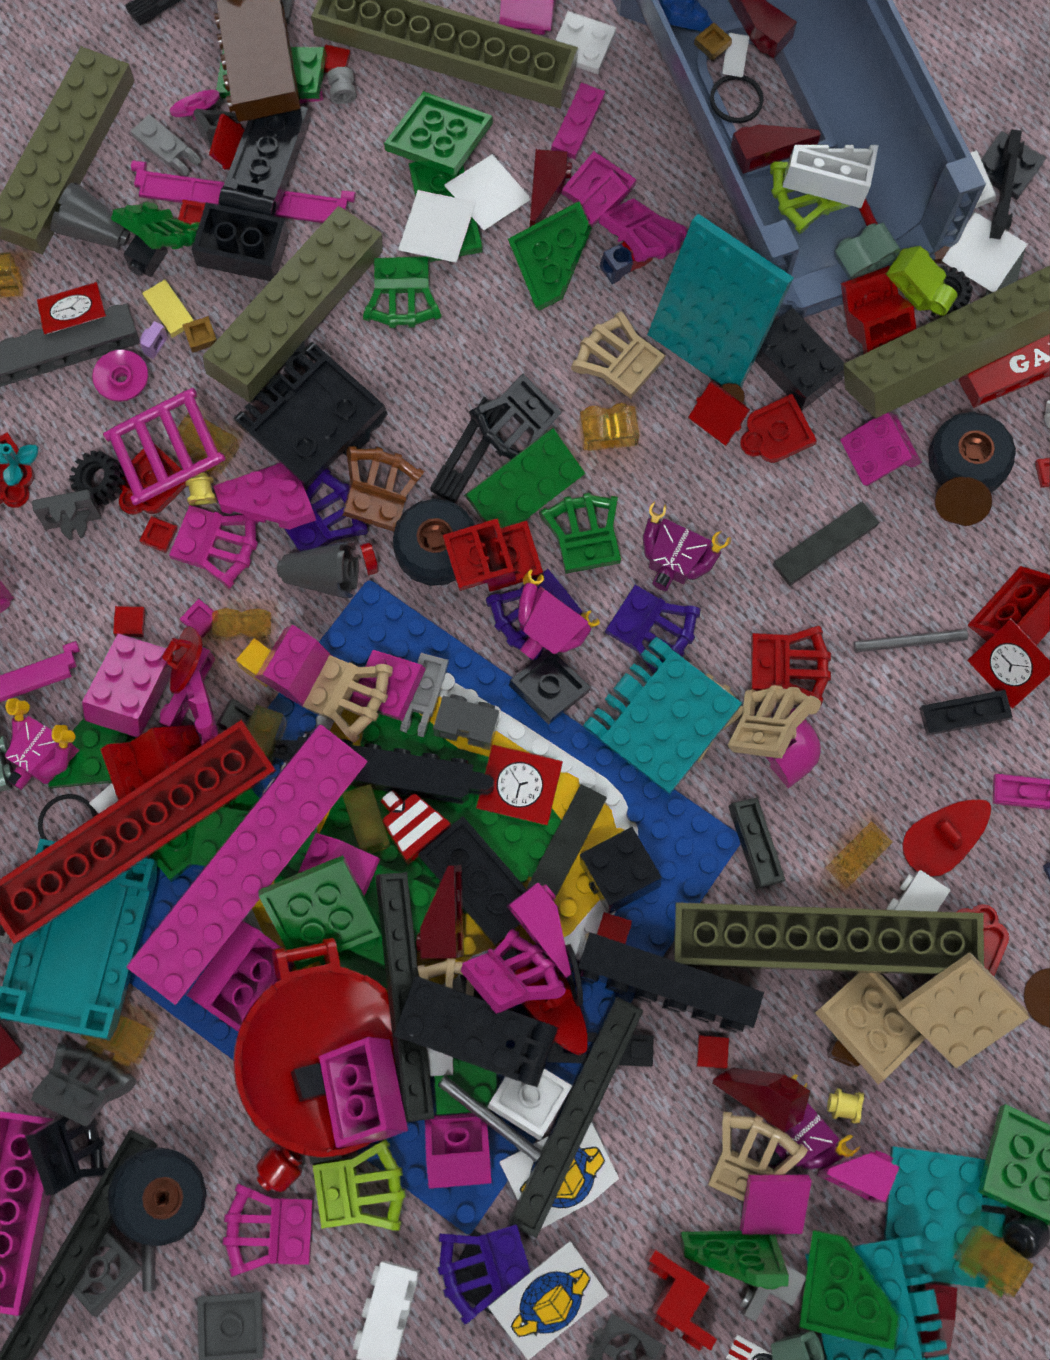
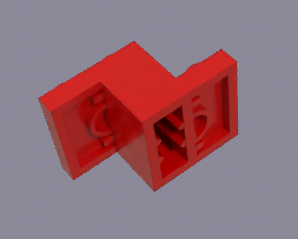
(876, 310)
(492, 555)
(147, 756)
(679, 1300)

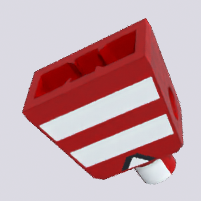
(412, 824)

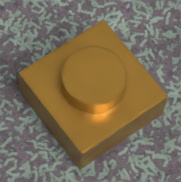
(713, 41)
(199, 334)

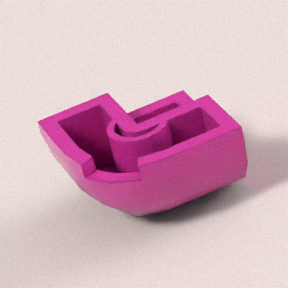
(799, 756)

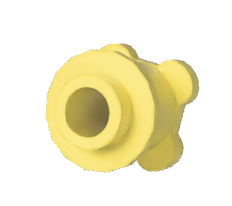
(200, 490)
(845, 1105)

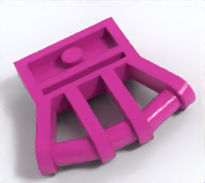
(642, 226)
(197, 541)
(201, 708)
(498, 982)
(289, 1231)

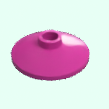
(199, 100)
(118, 364)

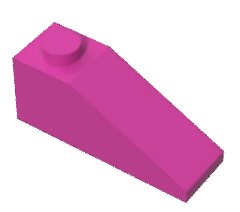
(541, 921)

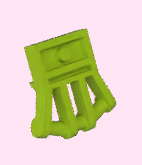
(788, 206)
(339, 1190)

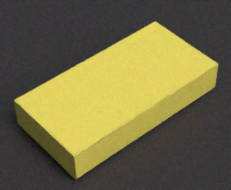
(167, 307)

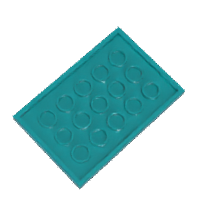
(718, 303)

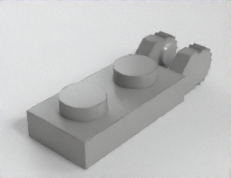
(164, 144)
(426, 693)

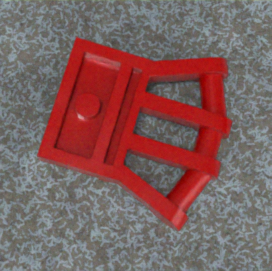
(772, 659)

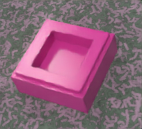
(198, 617)

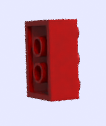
(1022, 599)

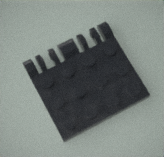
(311, 417)

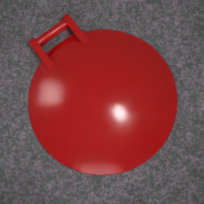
(289, 1029)

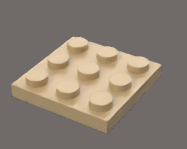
(962, 1010)
(870, 1025)

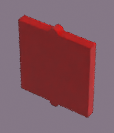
(226, 141)
(719, 413)

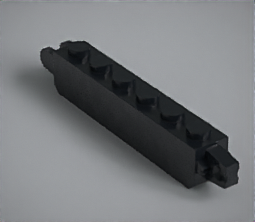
(407, 773)

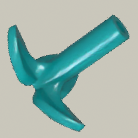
(26, 455)

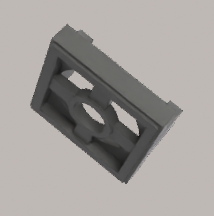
(67, 505)
(129, 1268)
(615, 1327)

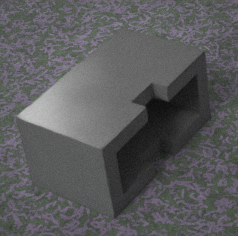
(467, 720)

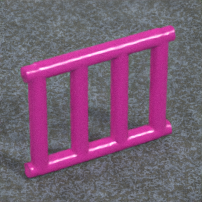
(189, 469)

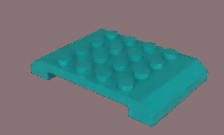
(75, 967)

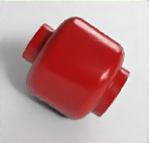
(279, 1169)

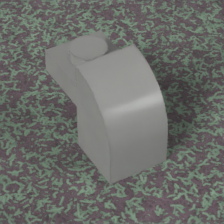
(755, 1299)

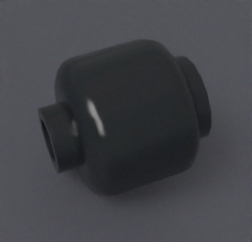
(1026, 1235)

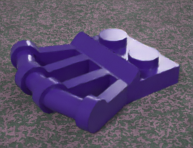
(317, 533)
(641, 612)
(503, 622)
(503, 1259)

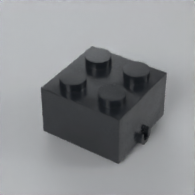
(620, 870)

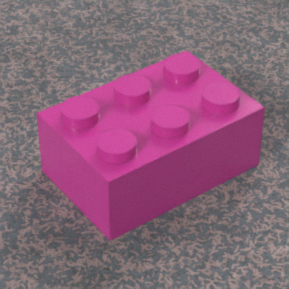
(127, 686)

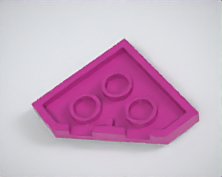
(267, 495)

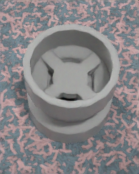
(341, 85)

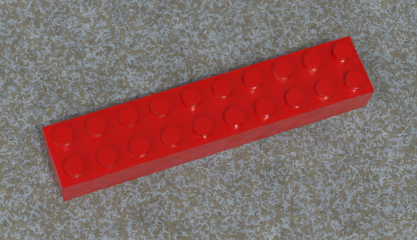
(131, 830)

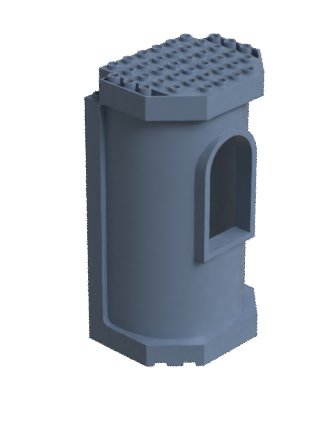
(859, 87)

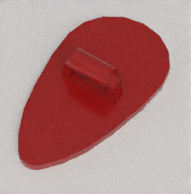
(185, 659)
(945, 836)
(561, 1013)

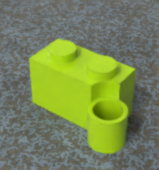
(922, 281)

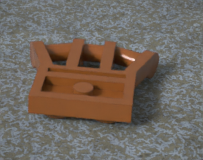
(372, 503)

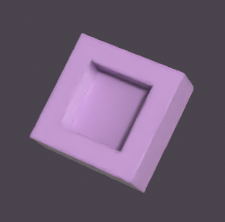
(153, 339)

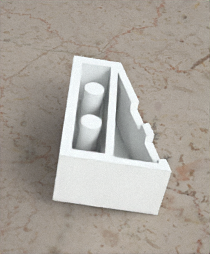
(831, 173)
(386, 1312)

